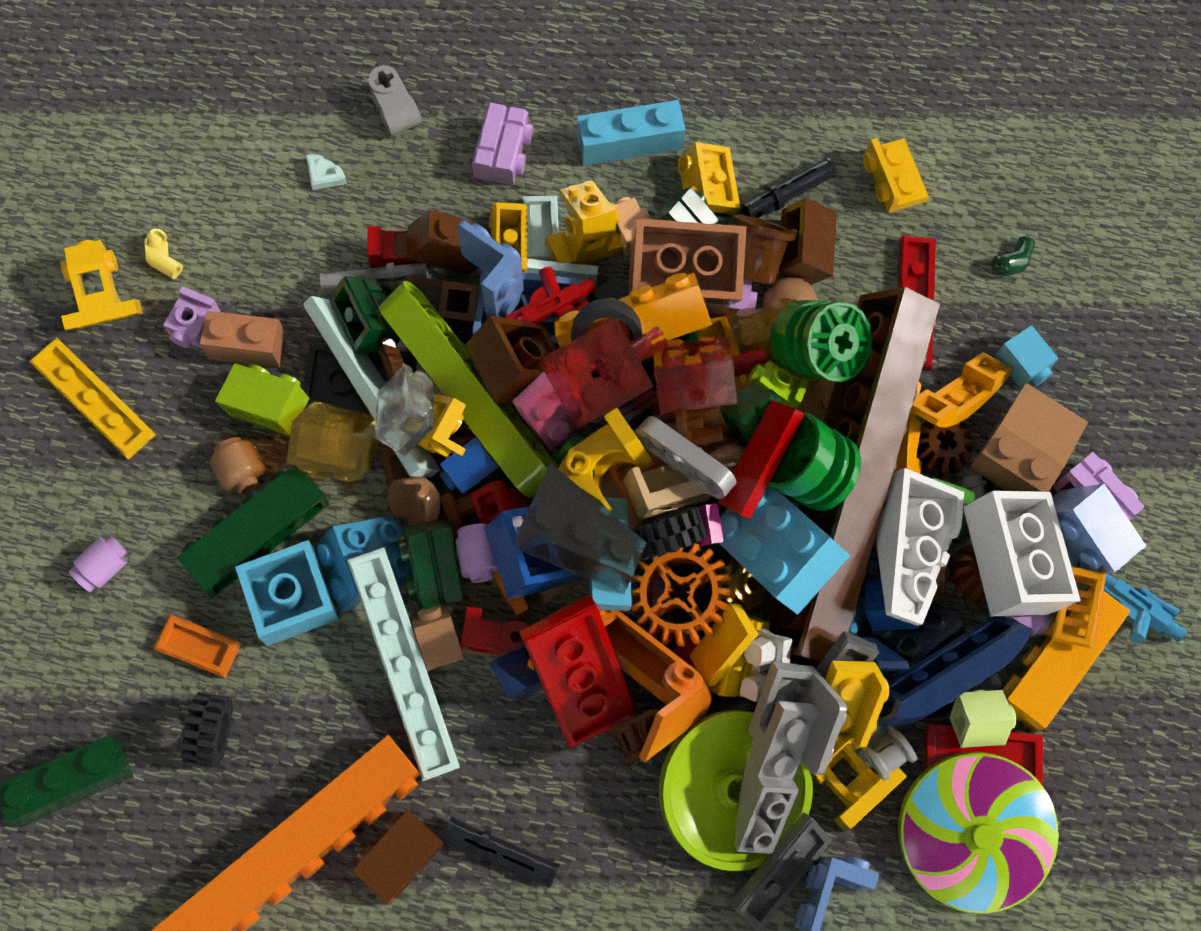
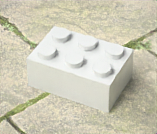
(1021, 553)

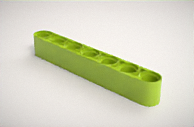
(453, 372)

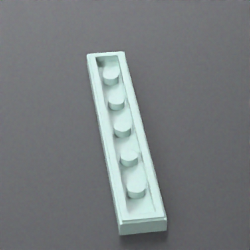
(363, 376)
(403, 664)

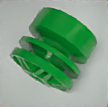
(821, 340)
(817, 466)

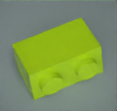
(262, 398)

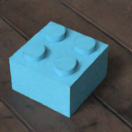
(286, 593)

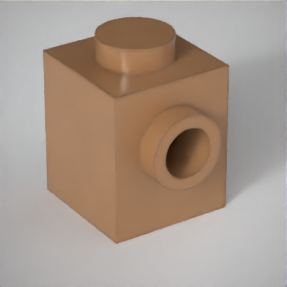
(437, 637)

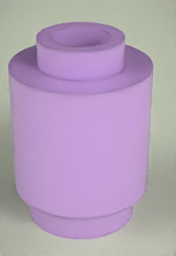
(475, 553)
(98, 563)

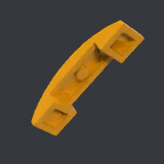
(964, 395)

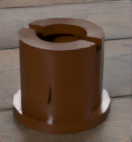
(763, 248)

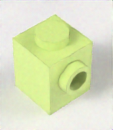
(982, 718)

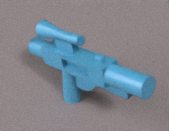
(1145, 611)

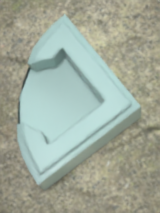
(324, 172)

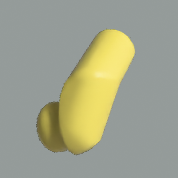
(157, 254)

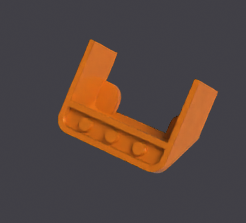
(661, 674)

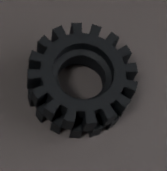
(671, 532)
(206, 729)

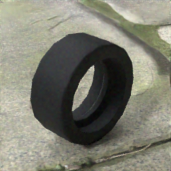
(606, 308)

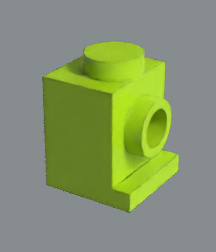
(779, 380)

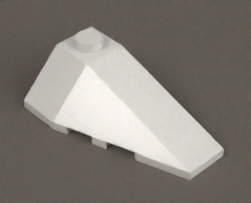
(914, 541)

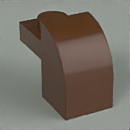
(448, 298)

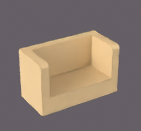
(661, 491)

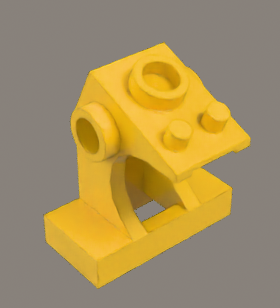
(589, 220)
(99, 306)
(600, 451)
(861, 793)

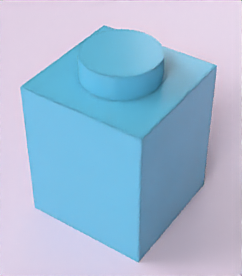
(1028, 356)

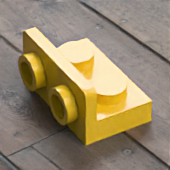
(710, 172)
(895, 174)
(446, 421)
(864, 694)

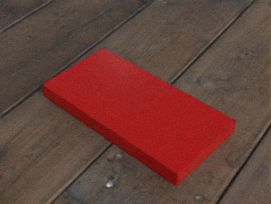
(579, 672)

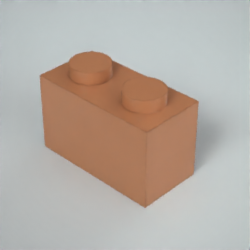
(243, 339)

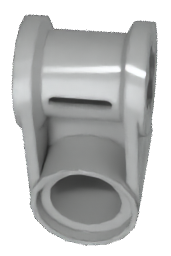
(393, 103)
(887, 751)

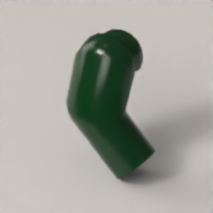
(1015, 261)

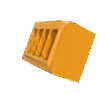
(1089, 578)

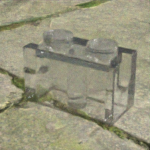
(406, 403)

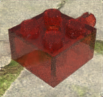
(615, 359)
(695, 374)

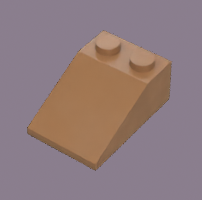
(1030, 443)

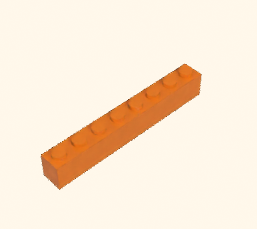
(299, 843)

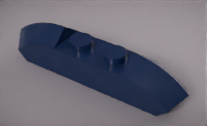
(953, 670)

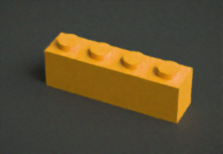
(671, 306)
(1058, 667)

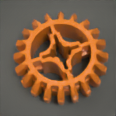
(696, 582)

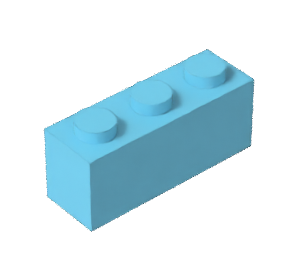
(630, 132)

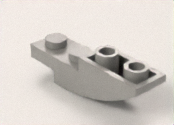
(768, 776)

